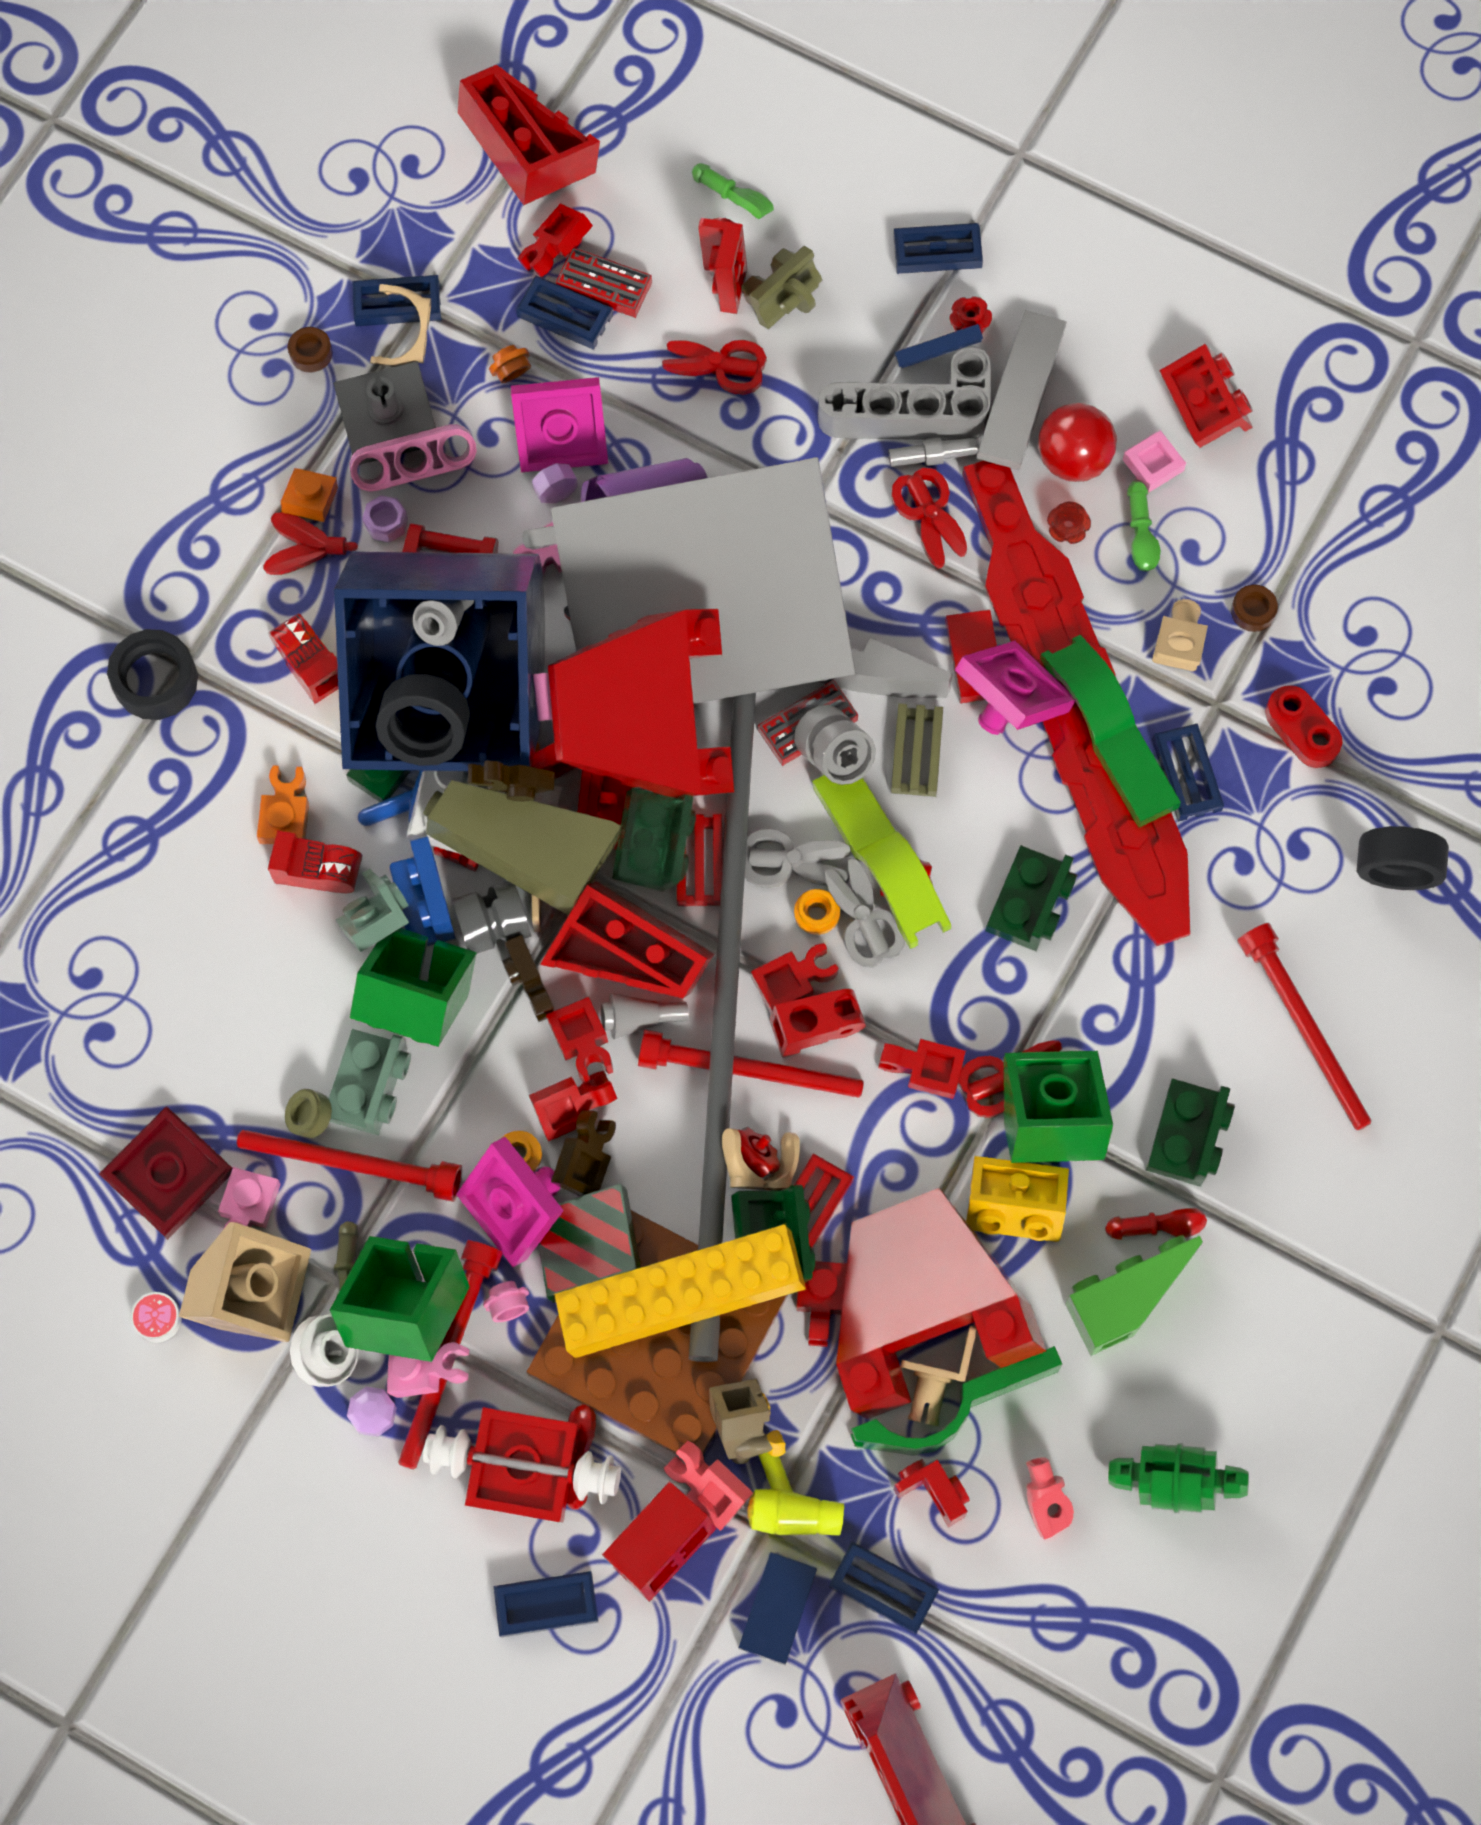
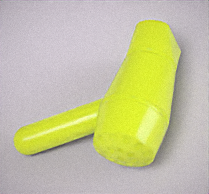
(787, 1512)

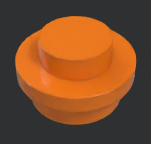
(510, 363)

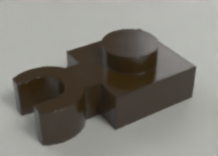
(517, 781)
(522, 969)
(581, 1160)

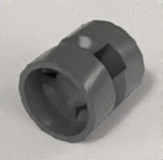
(491, 917)

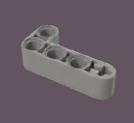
(904, 401)

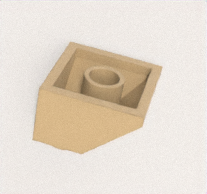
(247, 1284)

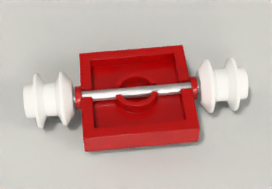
(522, 1464)

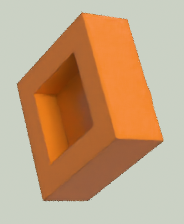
(309, 494)

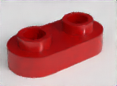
(1299, 726)

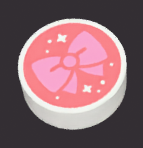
(156, 1317)

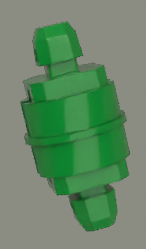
(1178, 1478)

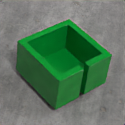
(394, 997)
(389, 1306)

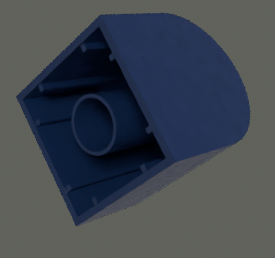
(487, 659)

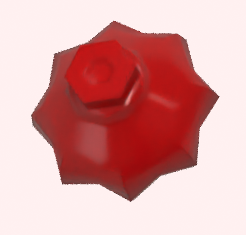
(758, 1153)

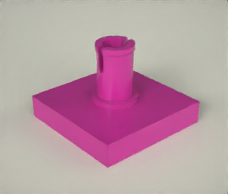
(559, 424)
(1014, 687)
(511, 1200)

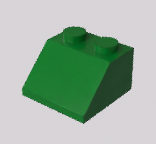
(1056, 1107)

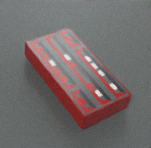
(605, 281)
(780, 729)

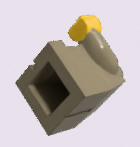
(739, 1417)

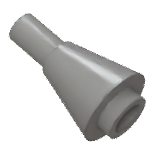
(439, 620)
(630, 1014)

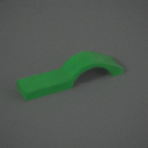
(1113, 731)
(974, 1392)

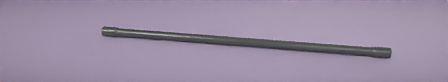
(705, 1333)

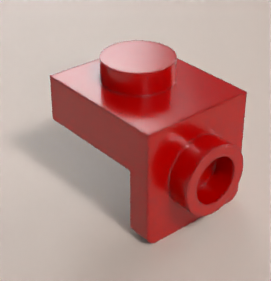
(945, 1492)

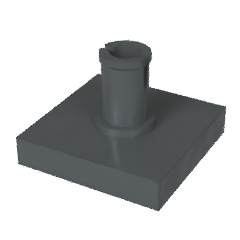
(384, 406)

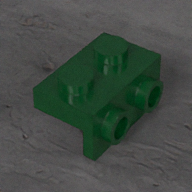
(768, 1209)

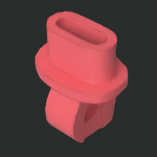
(1043, 1492)

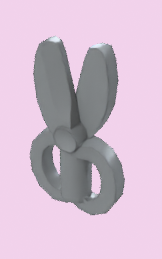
(802, 860)
(860, 906)

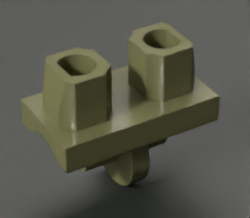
(785, 289)

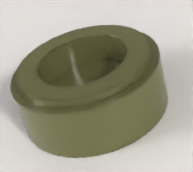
(308, 1113)

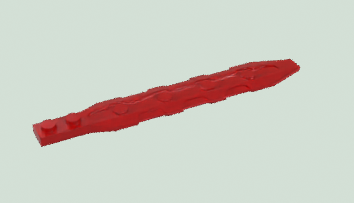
(1042, 611)

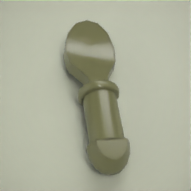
(346, 1250)

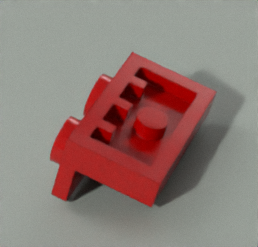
(724, 255)
(1206, 396)

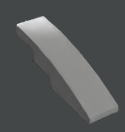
(1021, 390)
(894, 673)

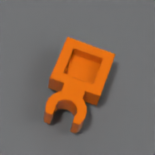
(284, 809)

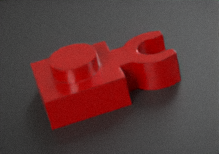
(555, 236)
(790, 980)
(580, 1035)

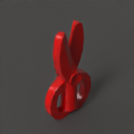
(703, 360)
(935, 521)
(994, 1083)

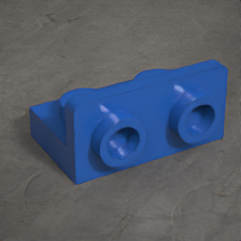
(423, 891)

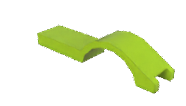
(885, 854)

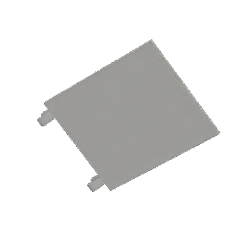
(725, 542)

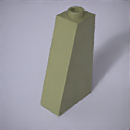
(526, 843)

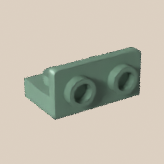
(374, 919)
(366, 1081)

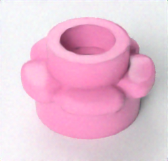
(506, 1301)

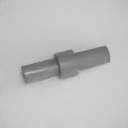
(933, 451)

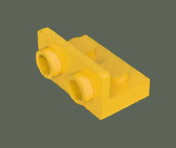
(1017, 1199)

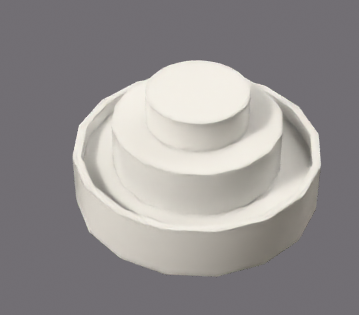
(320, 1352)

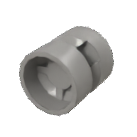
(835, 744)

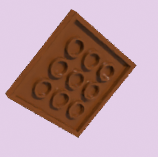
(651, 1380)

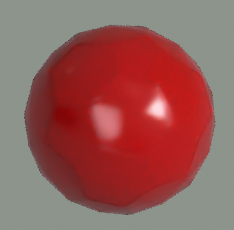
(1077, 442)

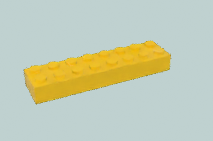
(679, 1291)

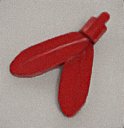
(310, 547)

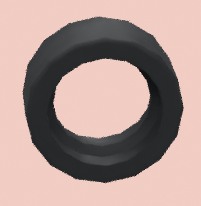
(142, 644)
(430, 693)
(1402, 858)

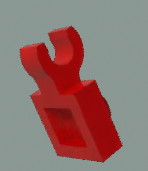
(932, 1067)
(562, 1102)
(821, 1298)

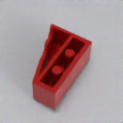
(523, 137)
(626, 945)

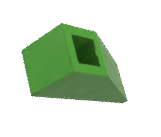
(1119, 1305)

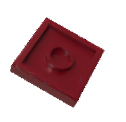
(166, 1172)

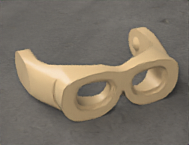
(418, 351)
(744, 1178)

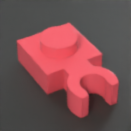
(712, 1487)

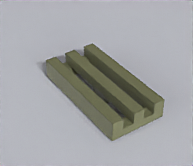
(920, 715)

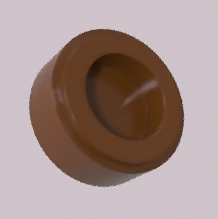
(310, 349)
(1254, 608)

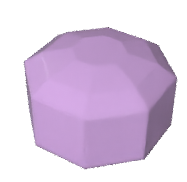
(555, 483)
(385, 518)
(371, 1411)

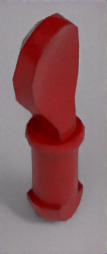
(1177, 1223)
(587, 1418)

